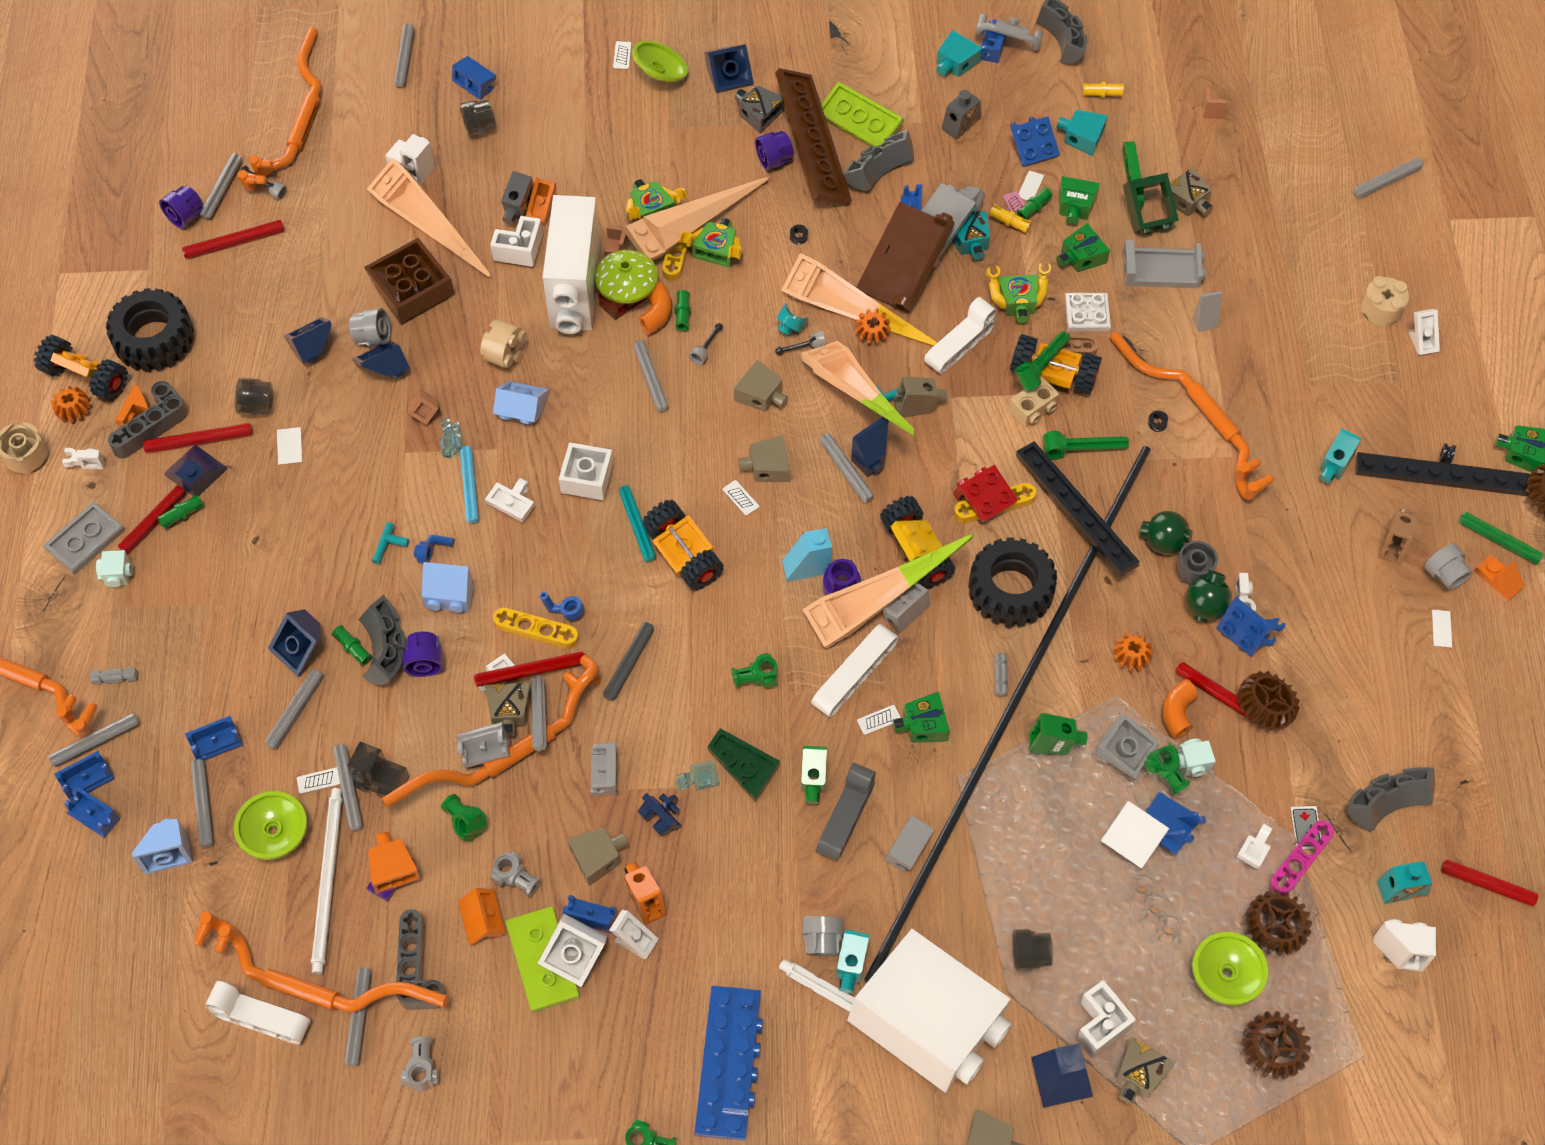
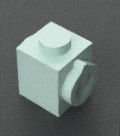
(114, 568)
(1196, 757)

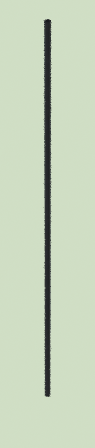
(1001, 726)

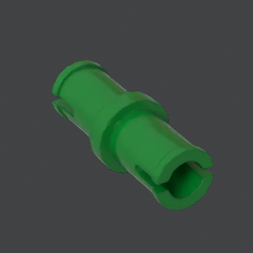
(1035, 203)
(682, 310)
(180, 511)
(351, 645)

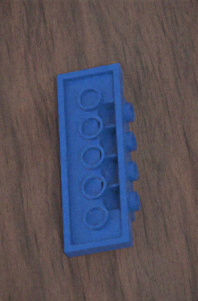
(729, 1063)

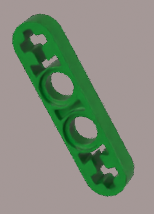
(1132, 167)

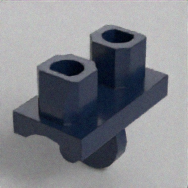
(652, 806)

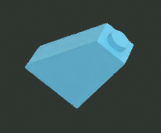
(808, 556)

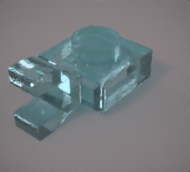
(451, 440)
(701, 775)

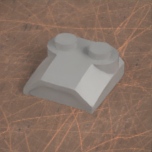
(1126, 745)

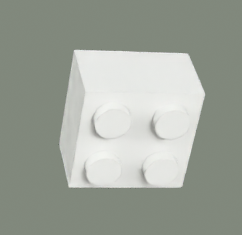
(586, 471)

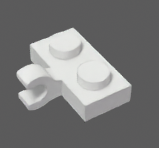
(511, 501)

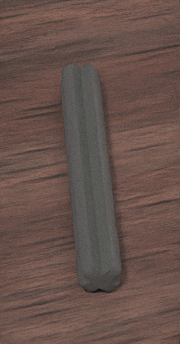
(628, 661)

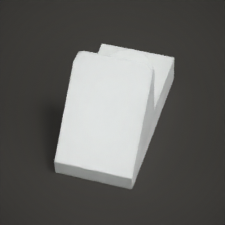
(1426, 332)
(633, 935)

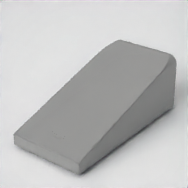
(1208, 311)

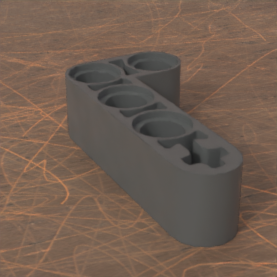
(151, 423)
(847, 811)
(413, 959)

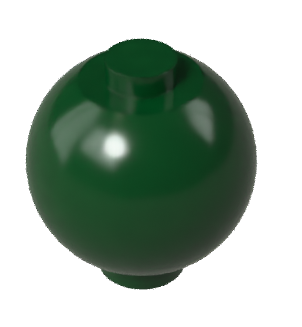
(1166, 532)
(1208, 596)

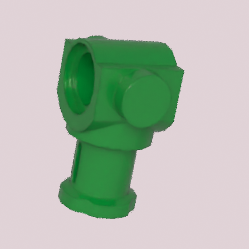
(755, 674)
(1167, 769)
(466, 819)
(650, 1136)

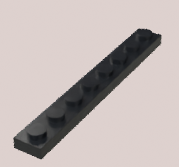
(1442, 474)
(1078, 509)

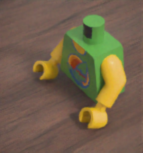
(651, 199)
(714, 243)
(1018, 294)

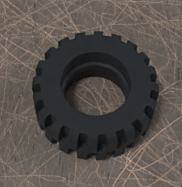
(142, 309)
(1018, 557)

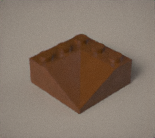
(410, 280)

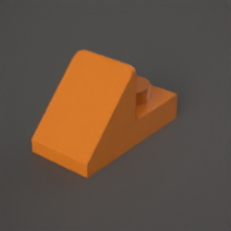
(541, 199)
(132, 407)
(1502, 578)

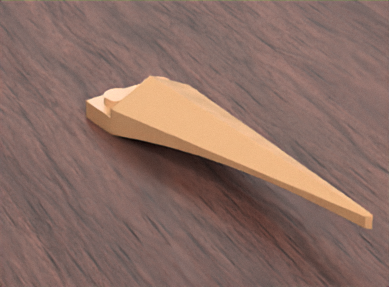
(407, 198)
(662, 230)

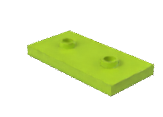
(860, 115)
(529, 939)

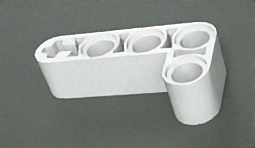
(963, 337)
(231, 1006)

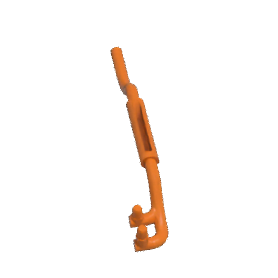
(301, 126)
(1212, 412)
(64, 703)
(516, 751)
(300, 988)

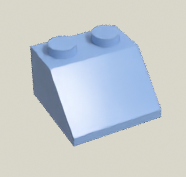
(520, 401)
(447, 587)
(163, 847)

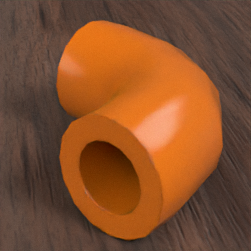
(660, 309)
(1175, 708)

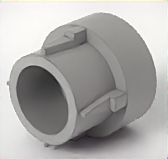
(370, 327)
(1449, 566)
(822, 935)

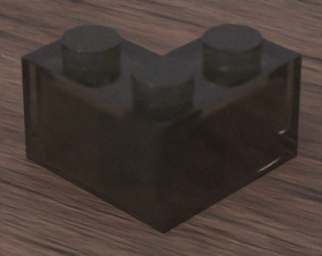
(374, 772)

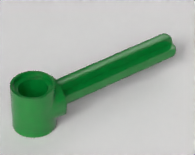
(1030, 372)
(1057, 444)

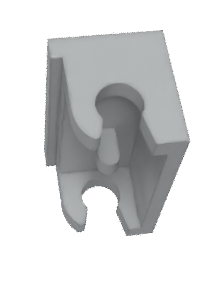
(907, 607)
(483, 745)
(604, 769)
(909, 844)

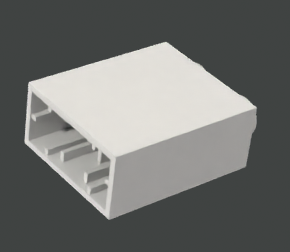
(571, 263)
(931, 1012)

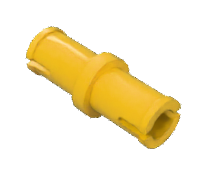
(1103, 89)
(1010, 218)

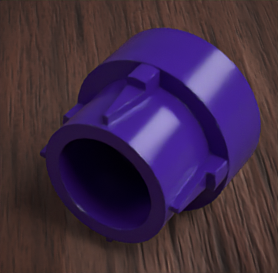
(774, 149)
(181, 206)
(839, 571)
(422, 655)

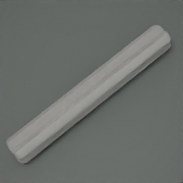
(404, 55)
(1388, 177)
(220, 186)
(651, 376)
(846, 467)
(294, 709)
(538, 713)
(93, 740)
(347, 788)
(202, 803)
(357, 1020)

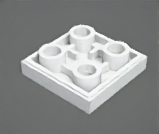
(1087, 312)
(1135, 834)

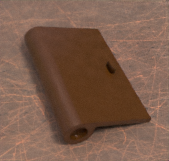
(905, 256)

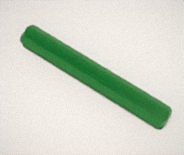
(1501, 537)

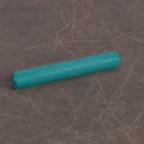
(636, 523)

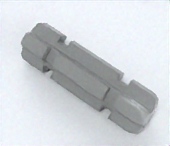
(1001, 674)
(113, 675)

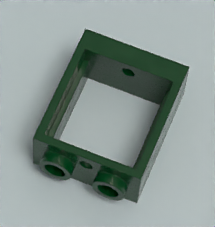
(1134, 208)

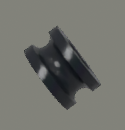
(798, 240)
(1158, 427)
(1447, 453)

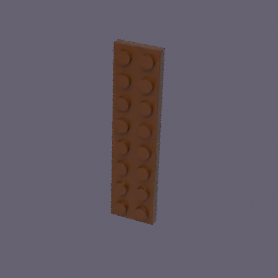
(813, 137)

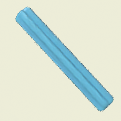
(469, 484)

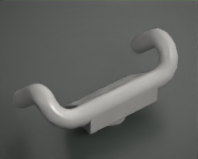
(1010, 28)

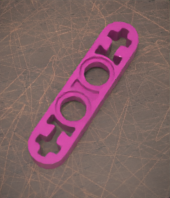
(1301, 857)

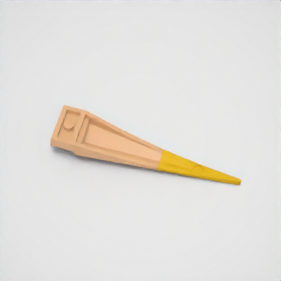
(823, 288)

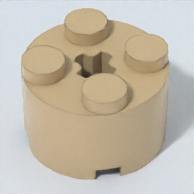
(1385, 300)
(503, 344)
(22, 448)

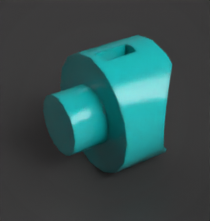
(789, 321)

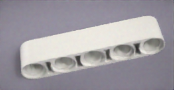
(855, 670)

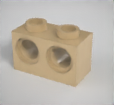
(1033, 401)

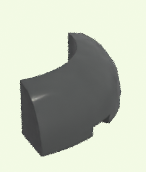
(1065, 28)
(879, 160)
(386, 640)
(1391, 793)

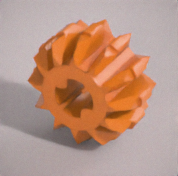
(876, 333)
(70, 404)
(1133, 652)

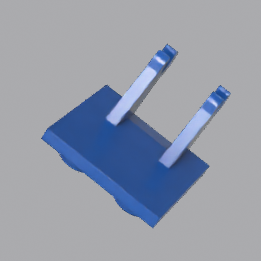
(1034, 140)
(1247, 627)
(1177, 819)

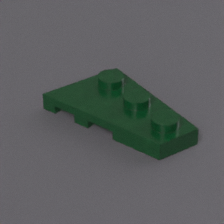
(743, 762)

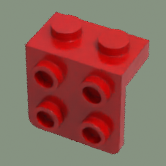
(986, 492)

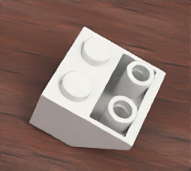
(1407, 944)

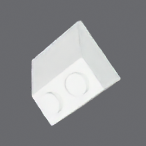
(572, 950)

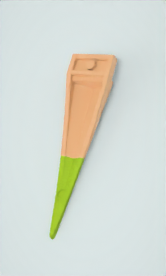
(840, 368)
(850, 608)

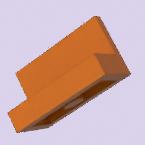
(481, 915)

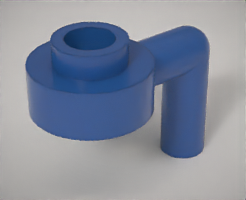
(424, 550)
(570, 607)

